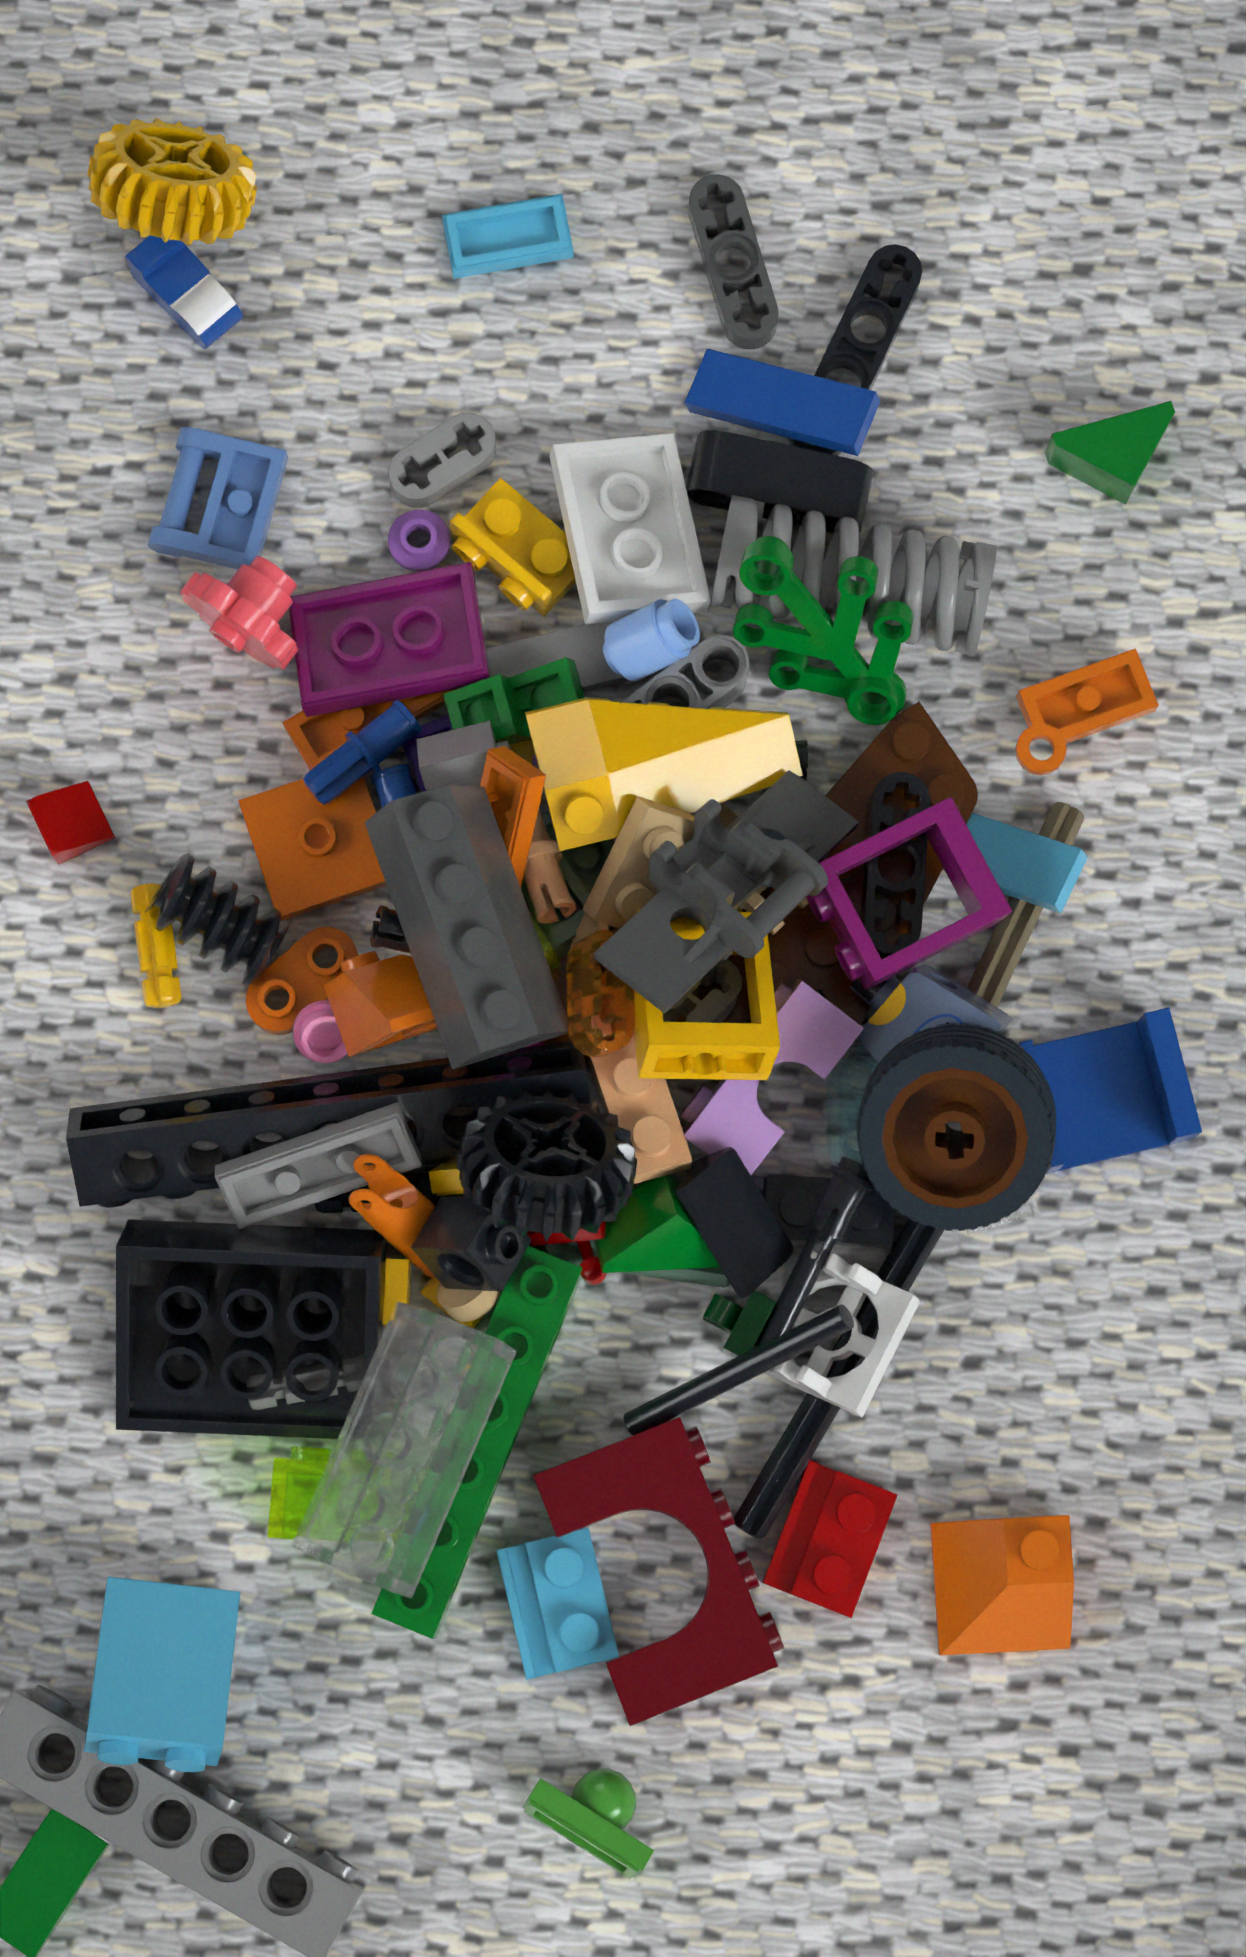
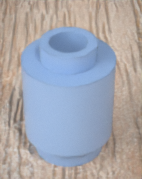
(650, 639)

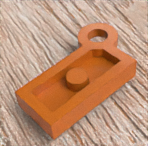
(1081, 706)

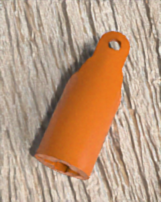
(395, 1206)

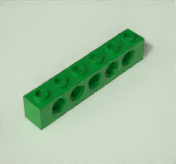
(529, 1322)

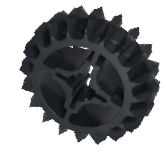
(546, 1164)

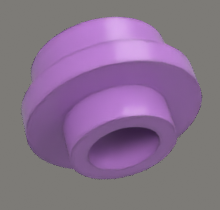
(419, 558)

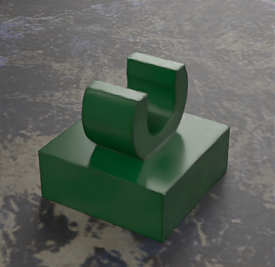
(741, 1323)

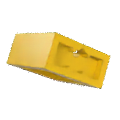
(711, 1049)

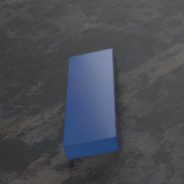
(782, 402)

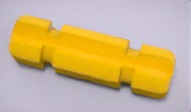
(155, 951)

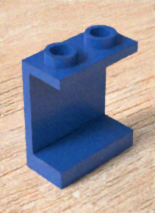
(1117, 1091)

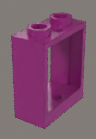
(964, 868)

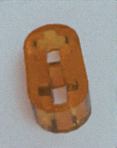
(594, 994)

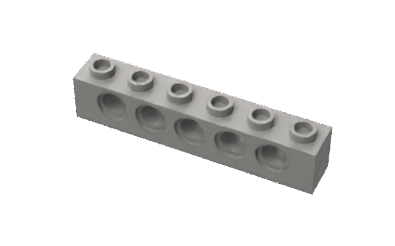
(133, 1826)

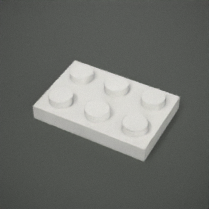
(628, 525)

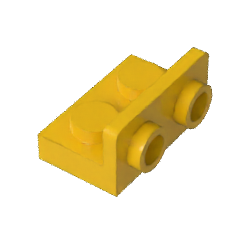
(517, 547)

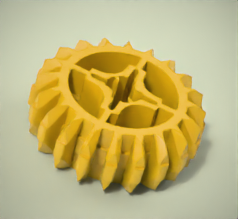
(172, 181)

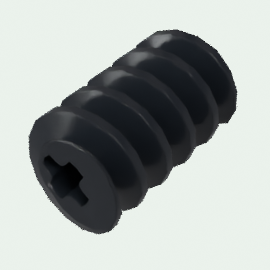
(218, 918)

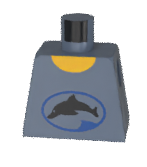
(921, 1002)

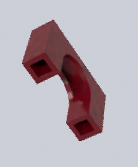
(726, 1635)

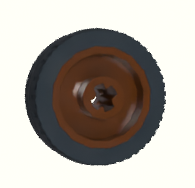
(946, 1173)

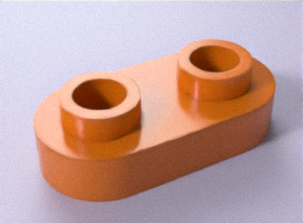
(297, 976)

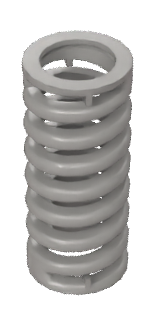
(960, 598)

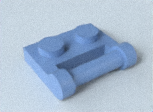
(237, 505)

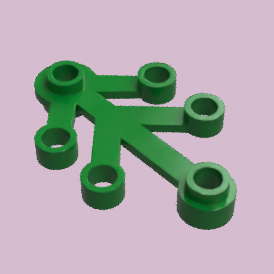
(871, 689)

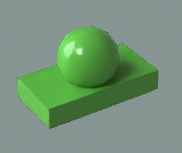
(594, 1818)

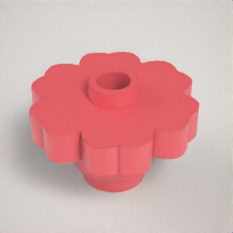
(247, 610)

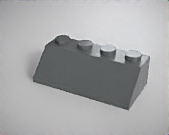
(466, 923)

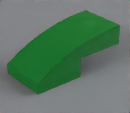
(508, 698)
(46, 1881)

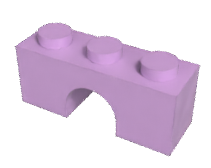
(729, 1115)

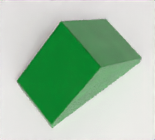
(1111, 450)
(653, 1233)

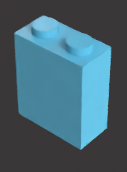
(162, 1674)

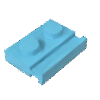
(557, 1603)

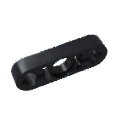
(882, 818)

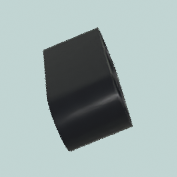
(775, 475)

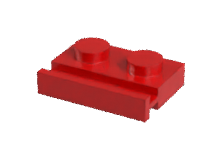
(829, 1539)

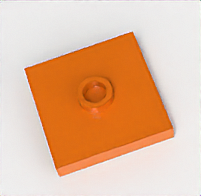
(312, 849)

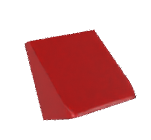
(70, 821)

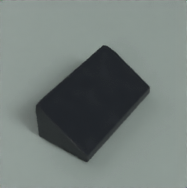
(734, 1220)

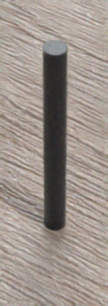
(739, 1370)

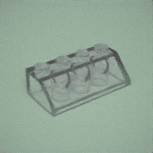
(404, 1448)

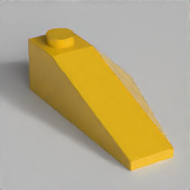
(611, 752)

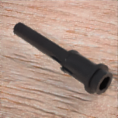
(843, 1194)

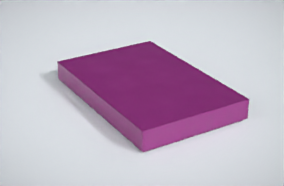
(388, 639)

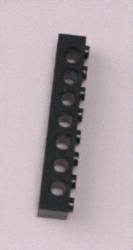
(234, 1116)

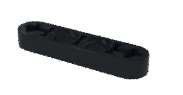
(868, 358)

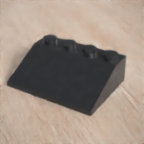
(230, 1303)

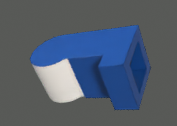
(184, 289)

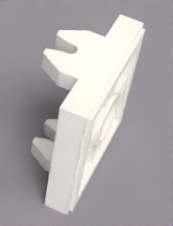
(894, 1311)

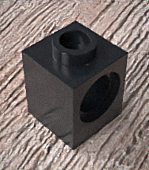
(467, 1248)

